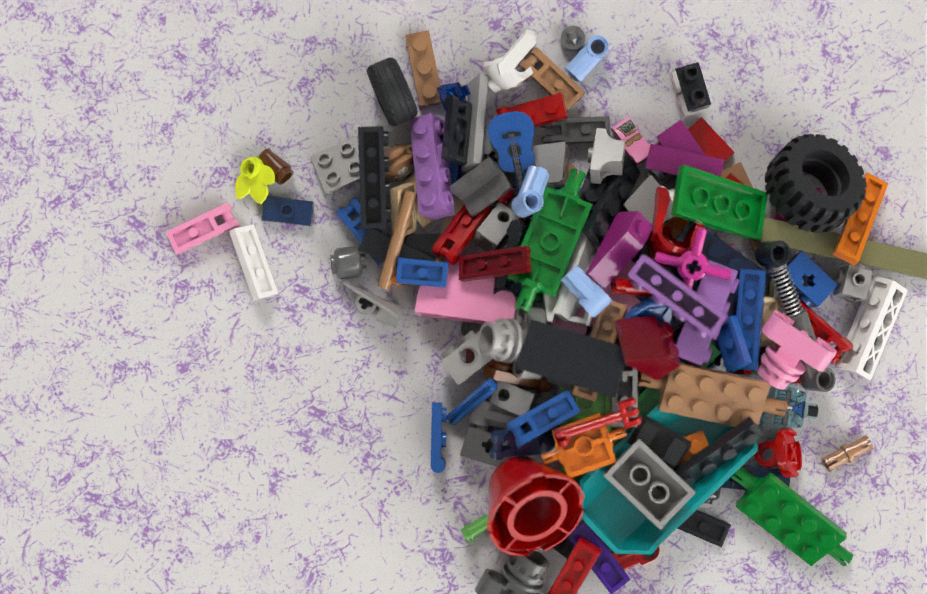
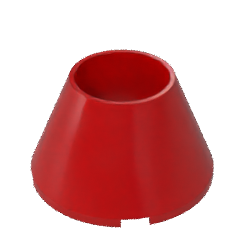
(531, 506)

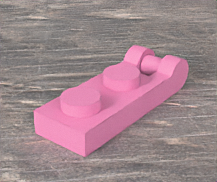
(201, 229)

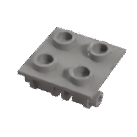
(338, 166)

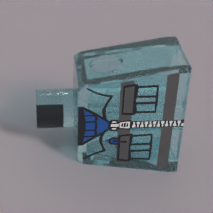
(796, 409)

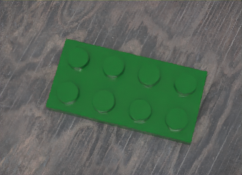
(719, 203)

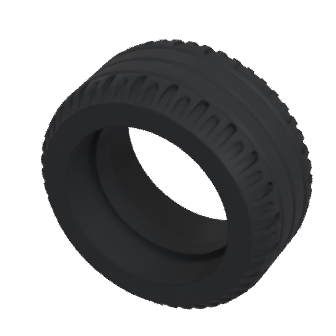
(392, 91)

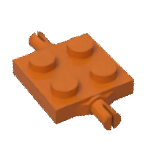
(586, 450)

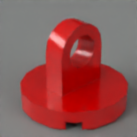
(786, 453)

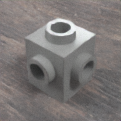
(853, 282)

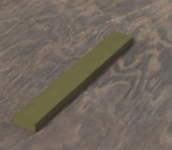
(822, 244)

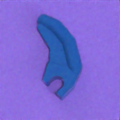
(651, 308)

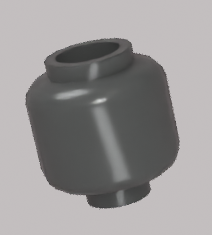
(347, 262)

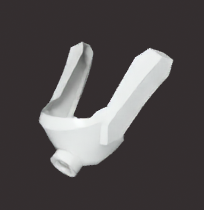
(502, 70)

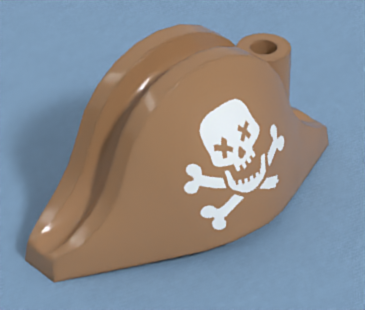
(400, 162)

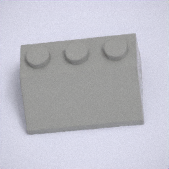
(649, 483)

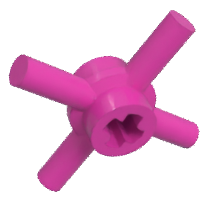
(688, 257)

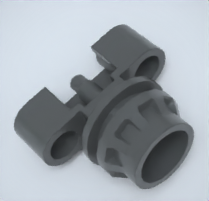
(519, 576)

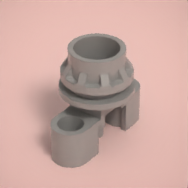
(505, 338)

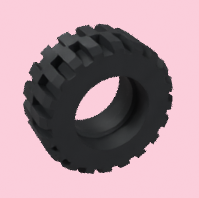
(831, 166)

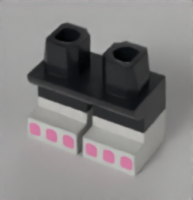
(691, 84)

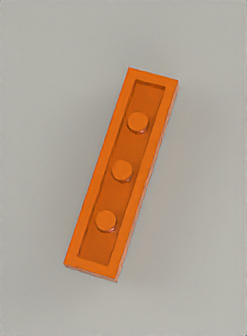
(859, 224)

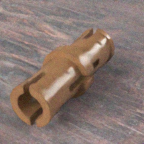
(847, 453)

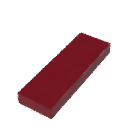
(495, 263)

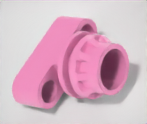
(782, 363)

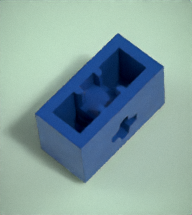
(818, 282)

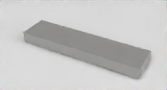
(478, 98)

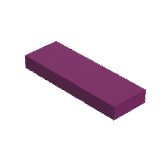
(669, 160)

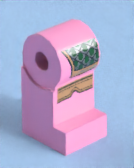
(635, 144)

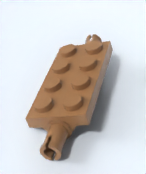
(713, 395)

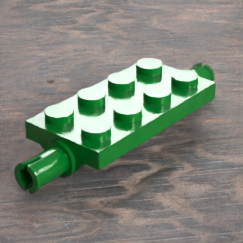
(552, 240)
(790, 518)

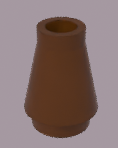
(280, 167)

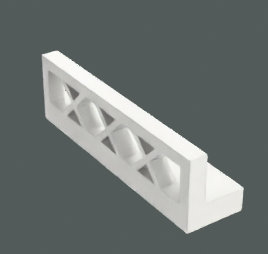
(567, 302)
(869, 325)

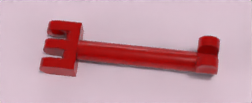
(622, 415)

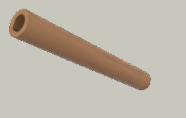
(397, 240)

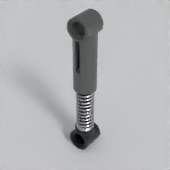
(774, 257)

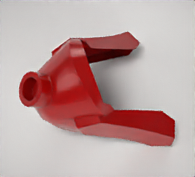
(661, 237)

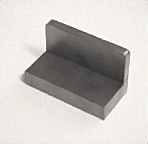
(481, 186)

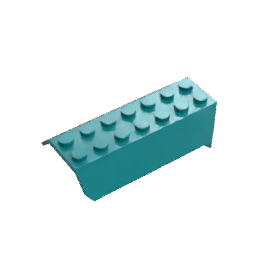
(621, 522)

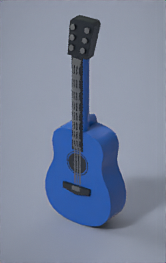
(513, 139)

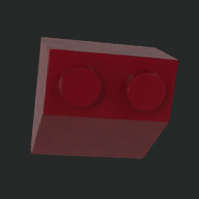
(648, 345)

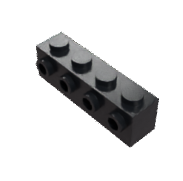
(372, 177)

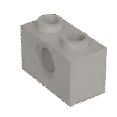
(456, 368)

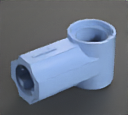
(586, 59)
(531, 191)
(589, 294)

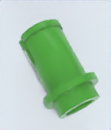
(475, 528)

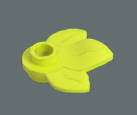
(254, 181)

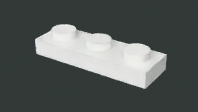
(253, 262)

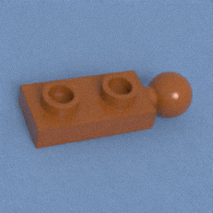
(503, 373)

